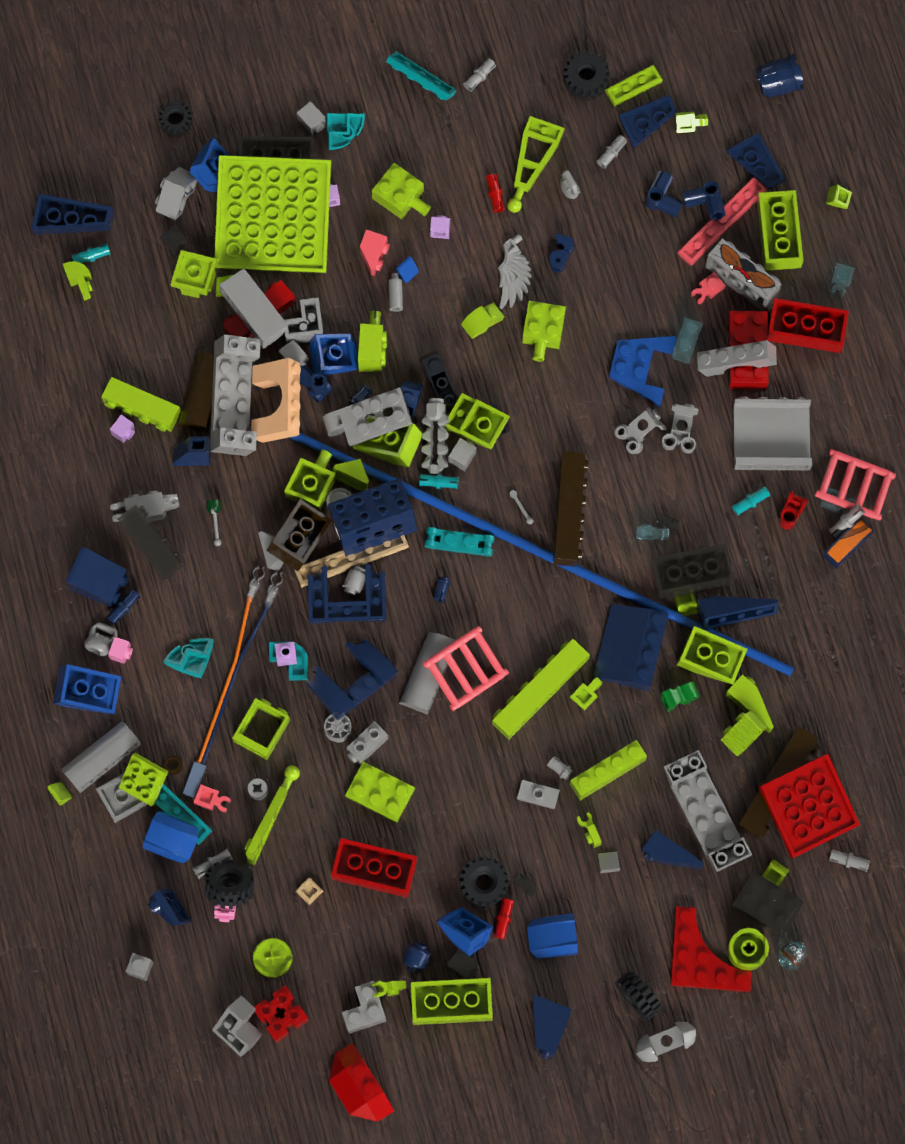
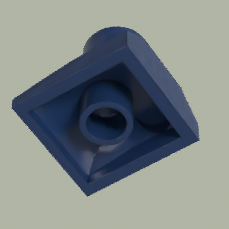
(169, 907)

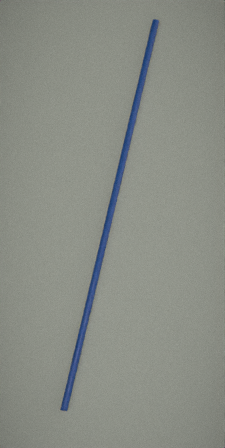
(542, 553)

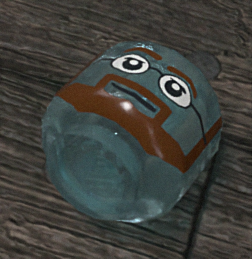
(792, 955)

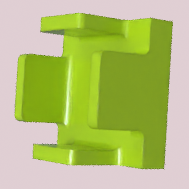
(194, 274)

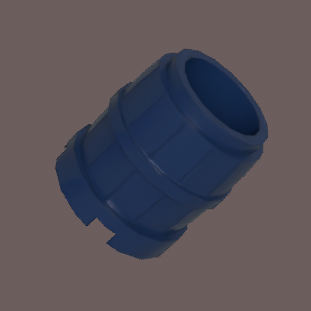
(780, 77)

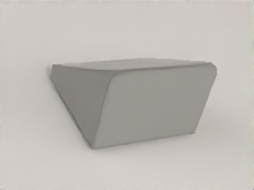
(608, 862)

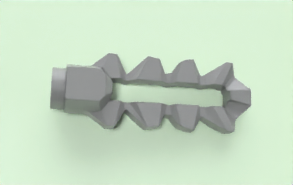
(435, 412)

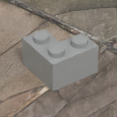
(174, 193)
(305, 328)
(366, 1015)
(236, 1029)

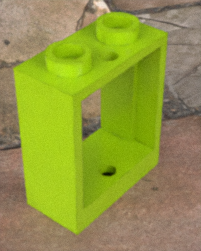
(251, 745)

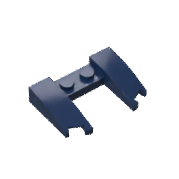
(370, 610)
(378, 674)

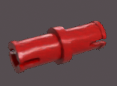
(495, 193)
(503, 918)

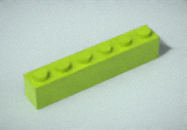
(540, 689)

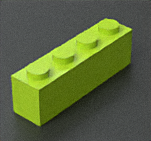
(141, 404)
(608, 770)

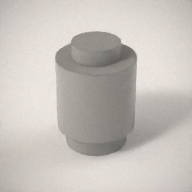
(354, 581)

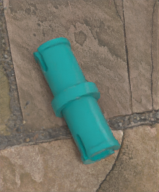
(91, 254)
(439, 481)
(751, 500)

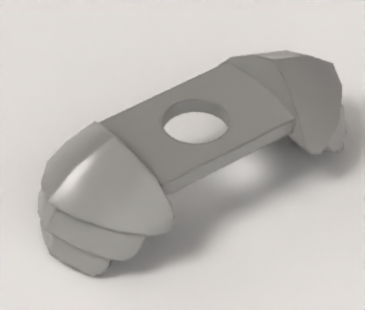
(650, 1047)

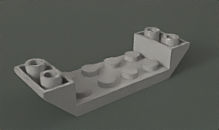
(706, 812)

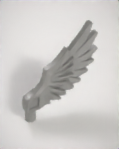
(513, 273)

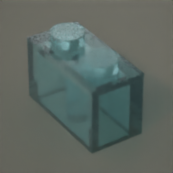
(687, 340)

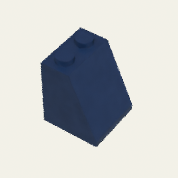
(97, 578)
(549, 1025)

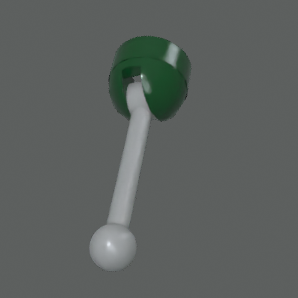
(214, 507)

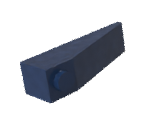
(729, 610)

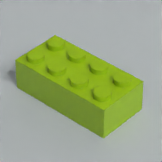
(779, 230)
(451, 1001)

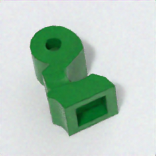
(682, 694)

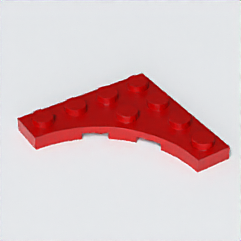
(694, 962)

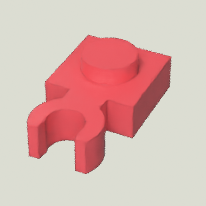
(709, 286)
(208, 797)

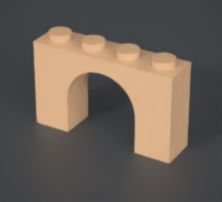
(285, 419)

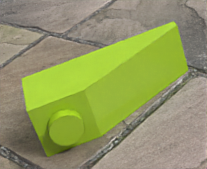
(748, 698)

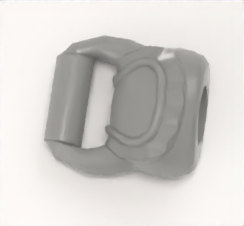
(568, 185)
(98, 643)

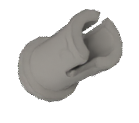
(560, 768)

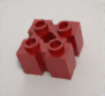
(268, 1011)

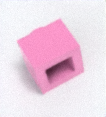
(120, 650)

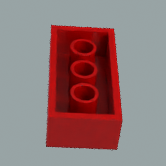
(807, 325)
(747, 328)
(374, 868)

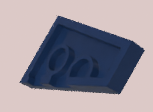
(646, 119)
(758, 161)

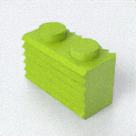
(743, 732)

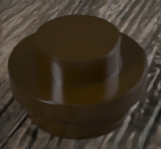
(173, 765)

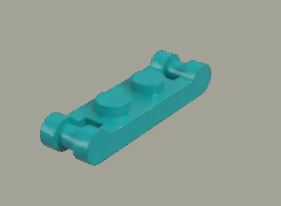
(459, 542)

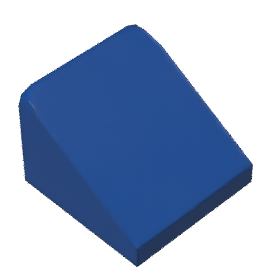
(407, 269)

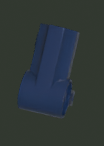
(701, 195)
(665, 202)
(314, 383)

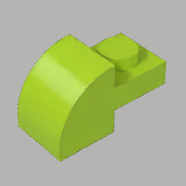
(79, 274)
(482, 319)

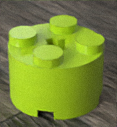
(740, 957)

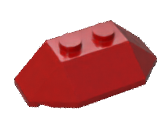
(357, 1086)

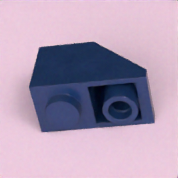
(412, 395)
(193, 452)

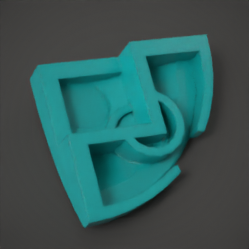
(342, 129)
(191, 657)

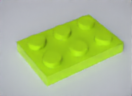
(380, 792)

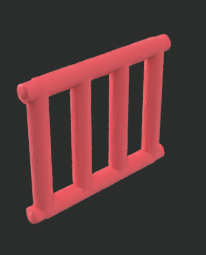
(870, 469)
(485, 682)

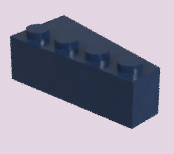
(70, 216)

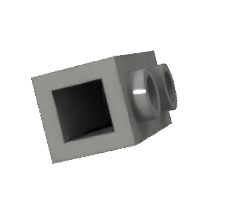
(366, 743)

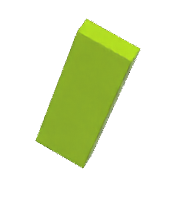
(633, 85)

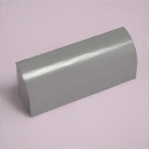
(253, 308)
(422, 685)
(101, 756)

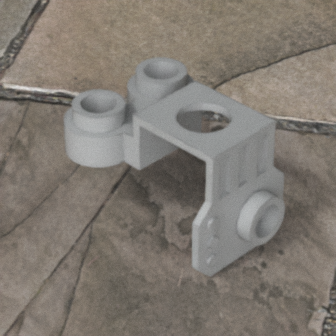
(636, 435)
(679, 437)

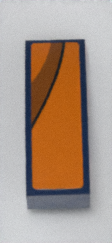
(848, 543)

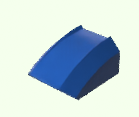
(206, 165)
(333, 353)
(171, 837)
(465, 930)
(553, 936)

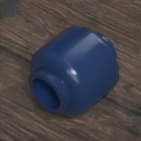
(416, 957)

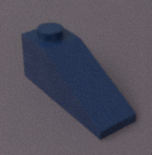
(665, 851)

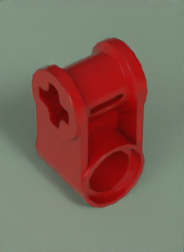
(793, 507)

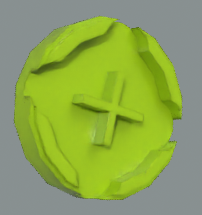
(272, 958)

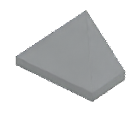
(272, 561)

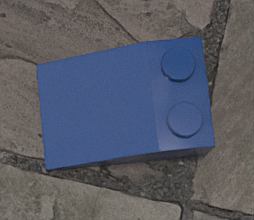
(86, 689)

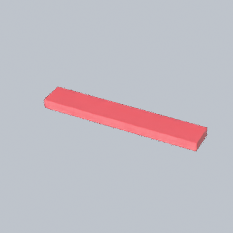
(715, 229)

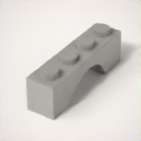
(752, 354)

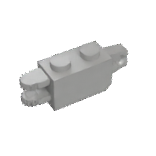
(154, 503)

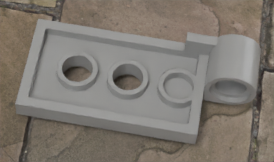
(353, 417)

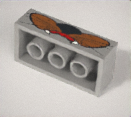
(743, 275)

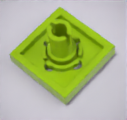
(147, 775)

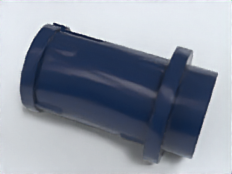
(361, 395)
(441, 589)

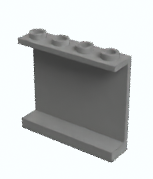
(772, 434)

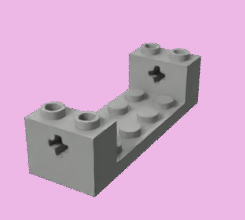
(233, 395)

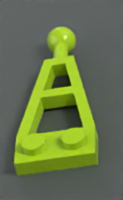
(543, 132)
(255, 845)

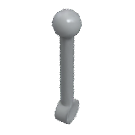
(513, 494)

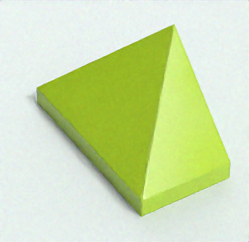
(352, 474)

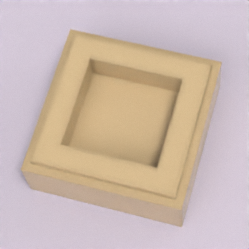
(309, 891)

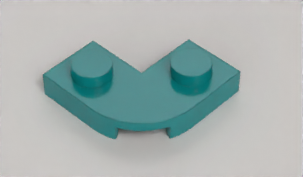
(296, 671)

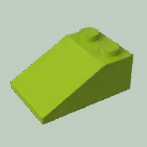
(393, 447)
(711, 656)

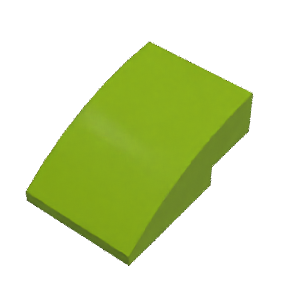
(476, 421)

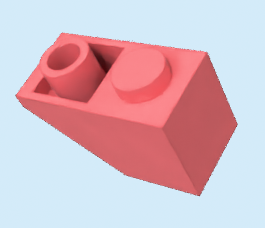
(372, 250)

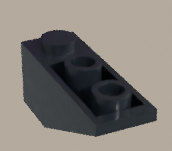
(438, 378)

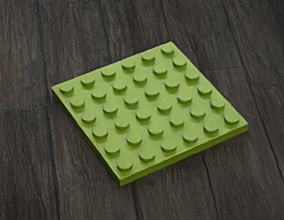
(272, 214)

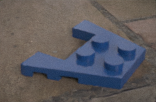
(633, 363)

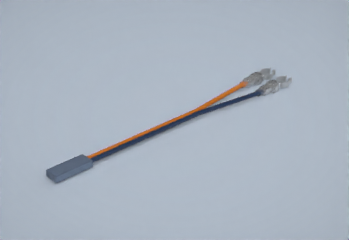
(199, 769)

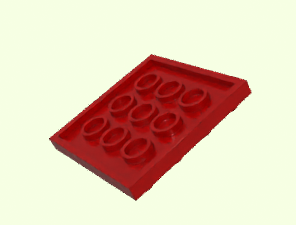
(809, 805)

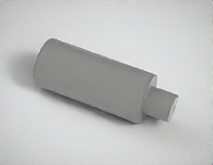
(395, 293)

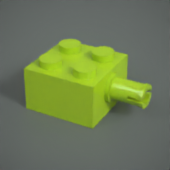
(400, 192)
(543, 327)
(372, 345)
(311, 481)

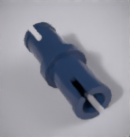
(123, 606)

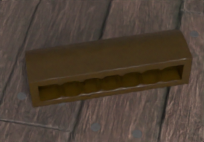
(198, 398)

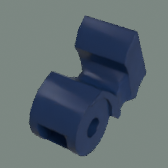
(559, 257)

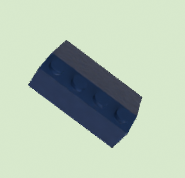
(631, 646)

